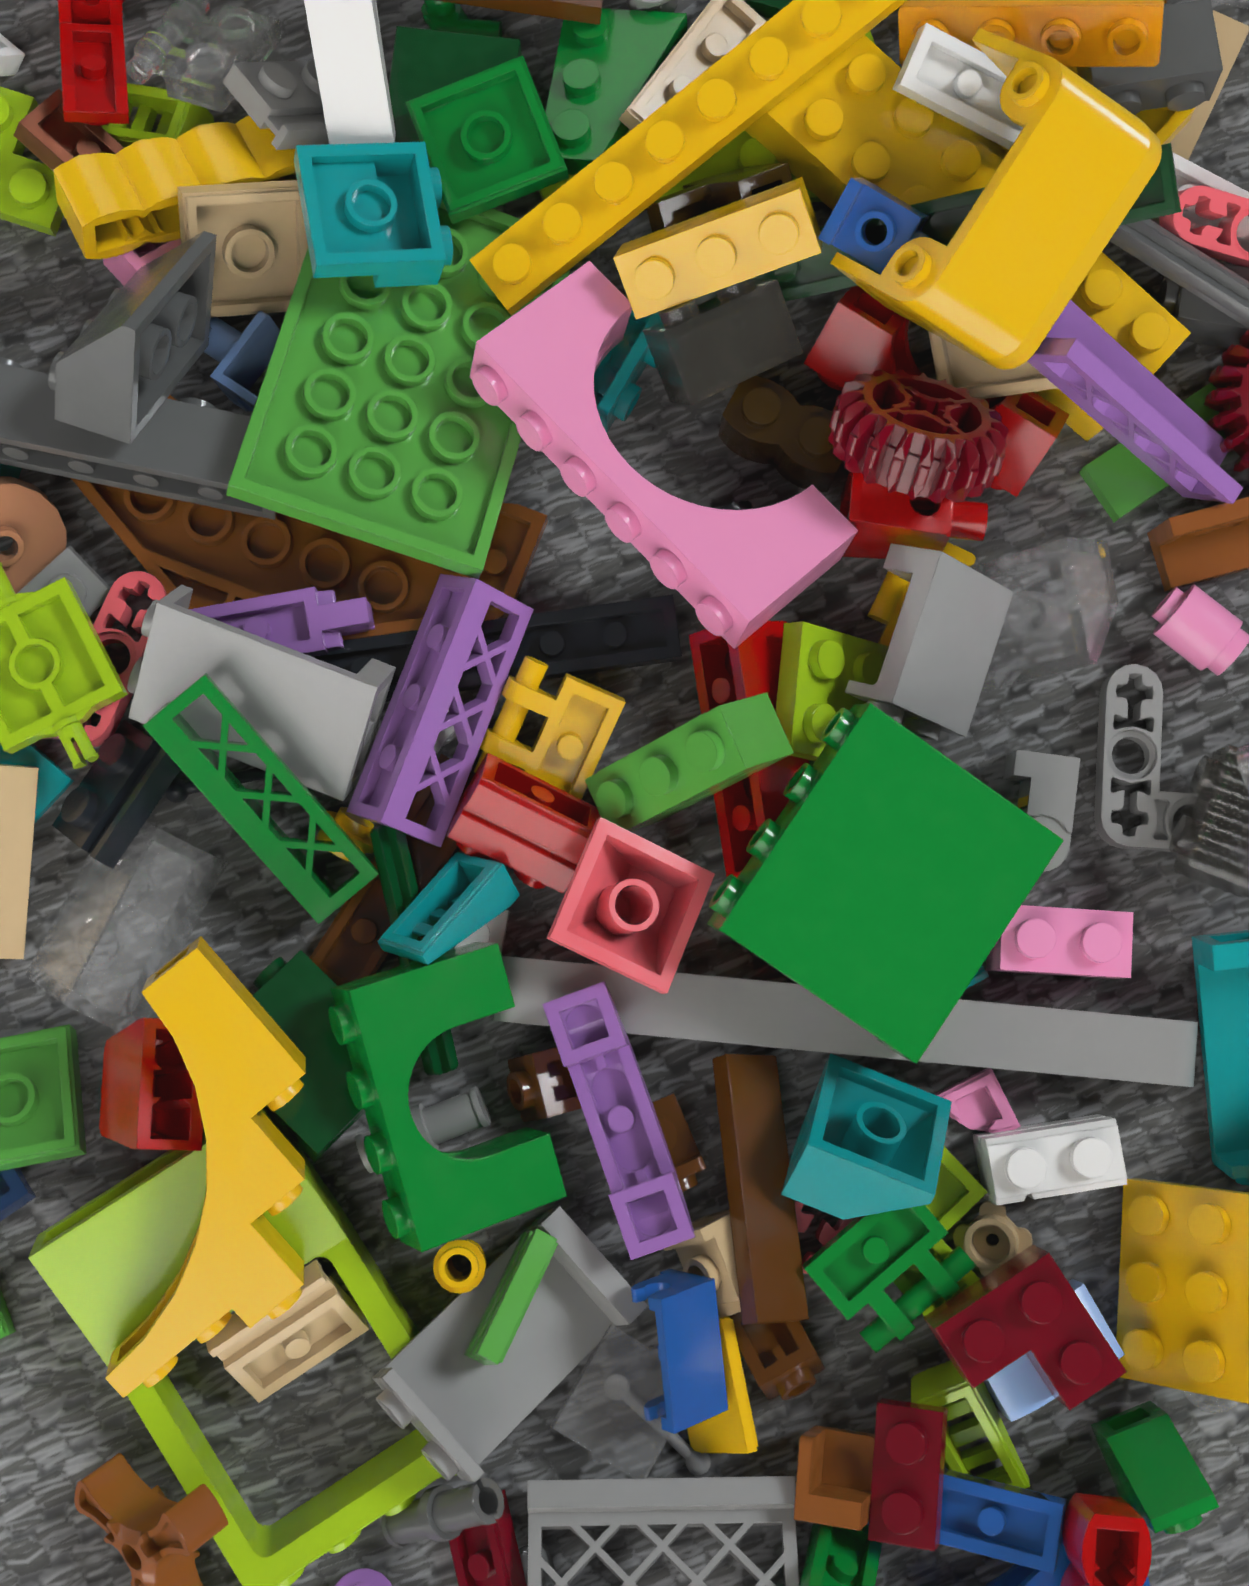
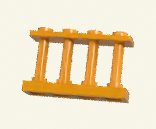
(1068, 30)

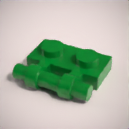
(874, 1253)

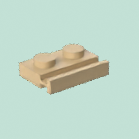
(293, 1343)

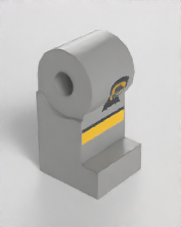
(1046, 792)

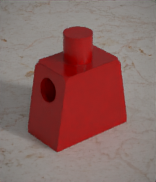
(898, 520)
(148, 1091)

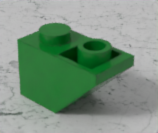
(1154, 1468)

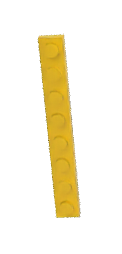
(672, 143)

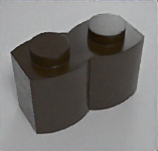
(772, 428)

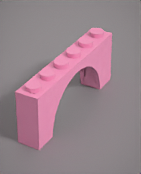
(724, 562)

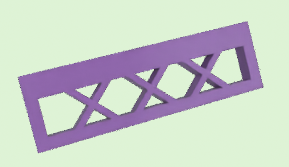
(1134, 407)
(421, 706)

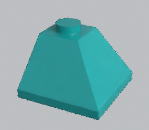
(867, 1144)

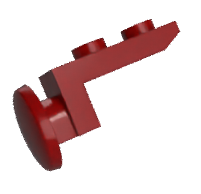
(93, 62)

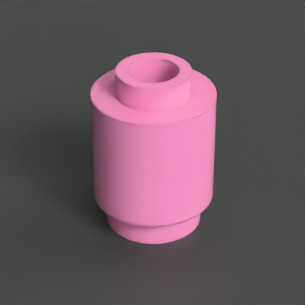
(1200, 629)

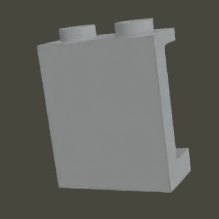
(937, 644)

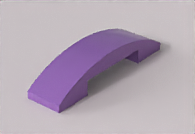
(620, 1120)

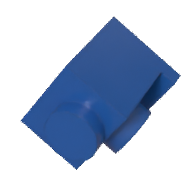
(855, 208)

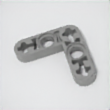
(1153, 806)

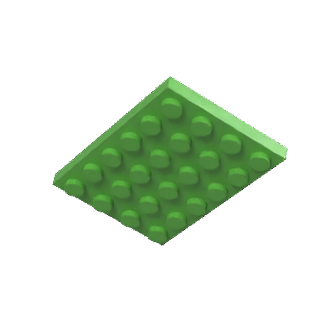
(376, 411)

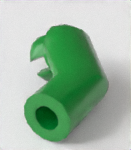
(452, 18)

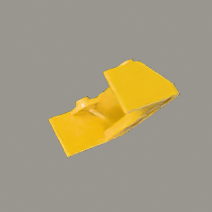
(1033, 223)

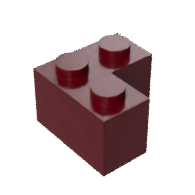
(1032, 1312)

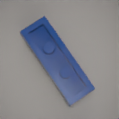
(1001, 1521)

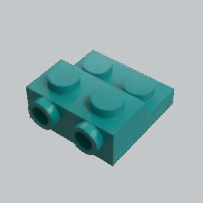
(373, 212)

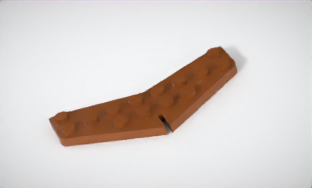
(249, 556)

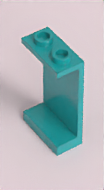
(1223, 1013)

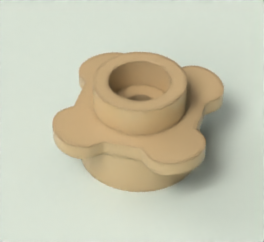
(991, 1220)

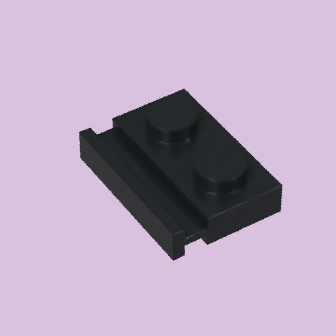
(117, 794)

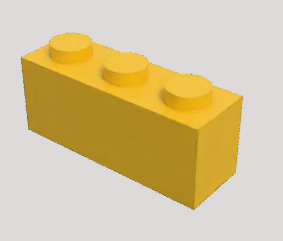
(719, 248)

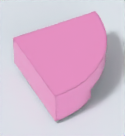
(980, 1103)

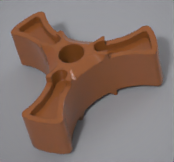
(148, 1529)

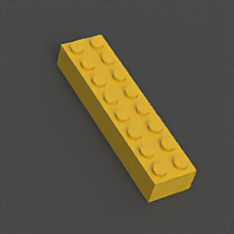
(856, 126)

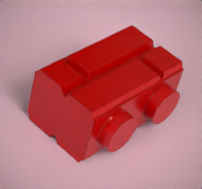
(522, 824)

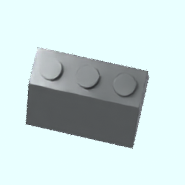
(138, 344)

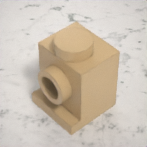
(713, 1256)

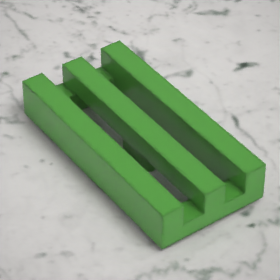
(511, 1297)

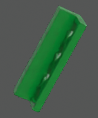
(243, 811)

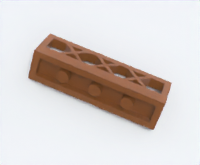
(1202, 544)

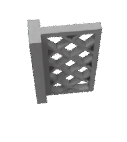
(662, 1504)

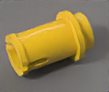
(452, 1279)

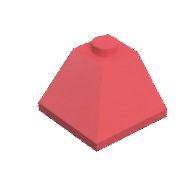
(631, 906)

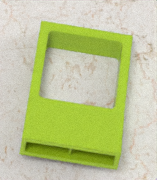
(111, 1271)

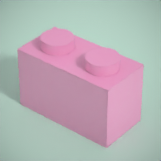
(1065, 943)

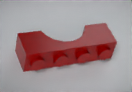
(870, 337)

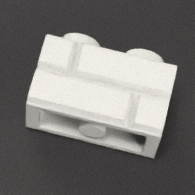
(1050, 1159)

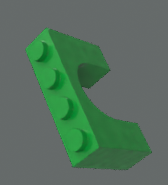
(385, 1029)

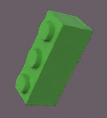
(690, 763)

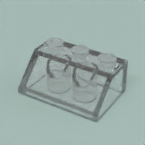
(125, 925)

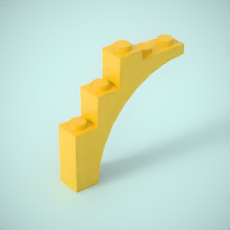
(237, 1256)

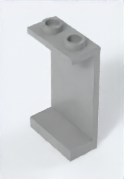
(303, 707)
(473, 1406)

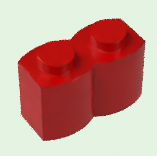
(1105, 1542)

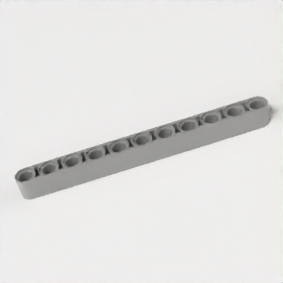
(798, 1020)

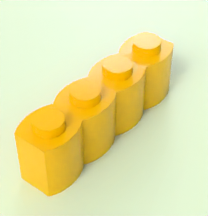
(133, 194)

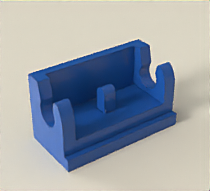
(686, 1349)

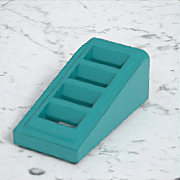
(450, 908)

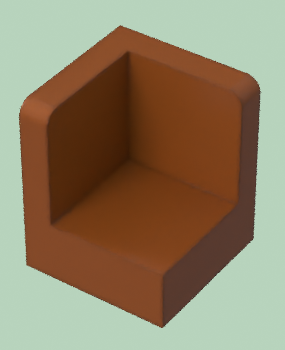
(834, 1477)

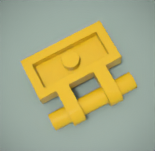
(572, 734)

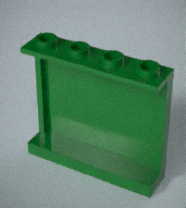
(883, 879)

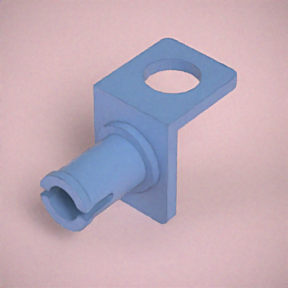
(241, 356)

